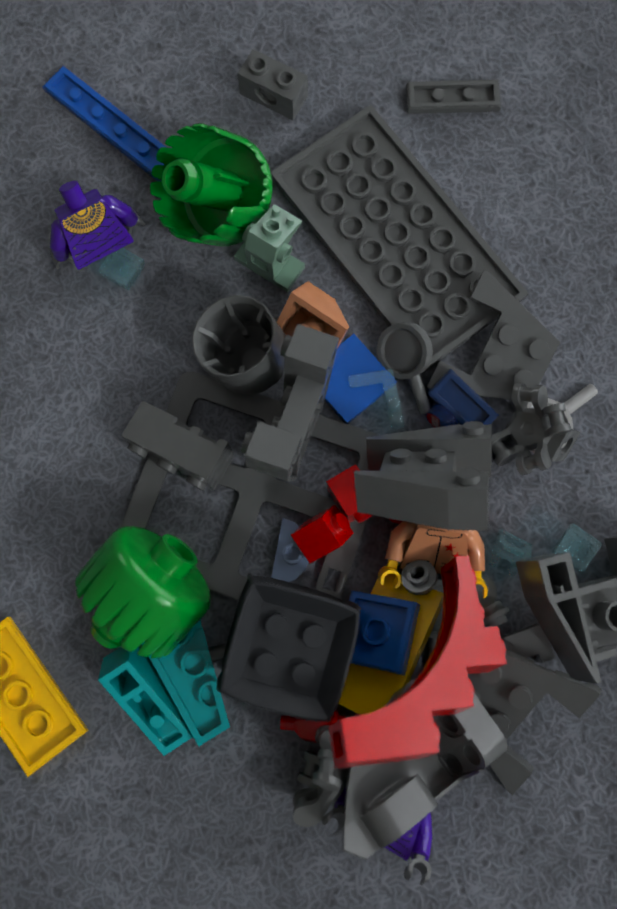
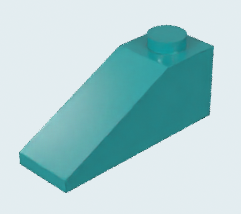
(144, 698)

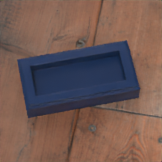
(461, 400)

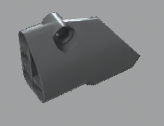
(396, 795)

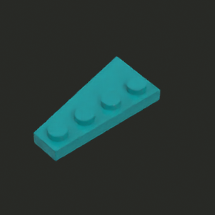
(192, 686)

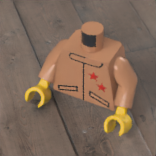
(435, 545)

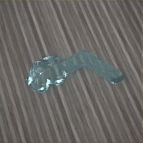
(393, 403)

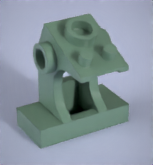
(269, 242)

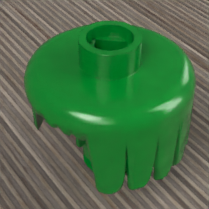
(210, 185)
(143, 591)

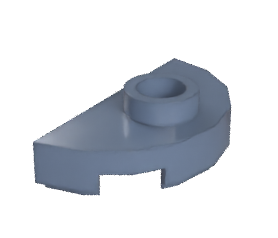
(289, 559)

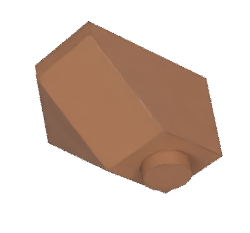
(313, 309)

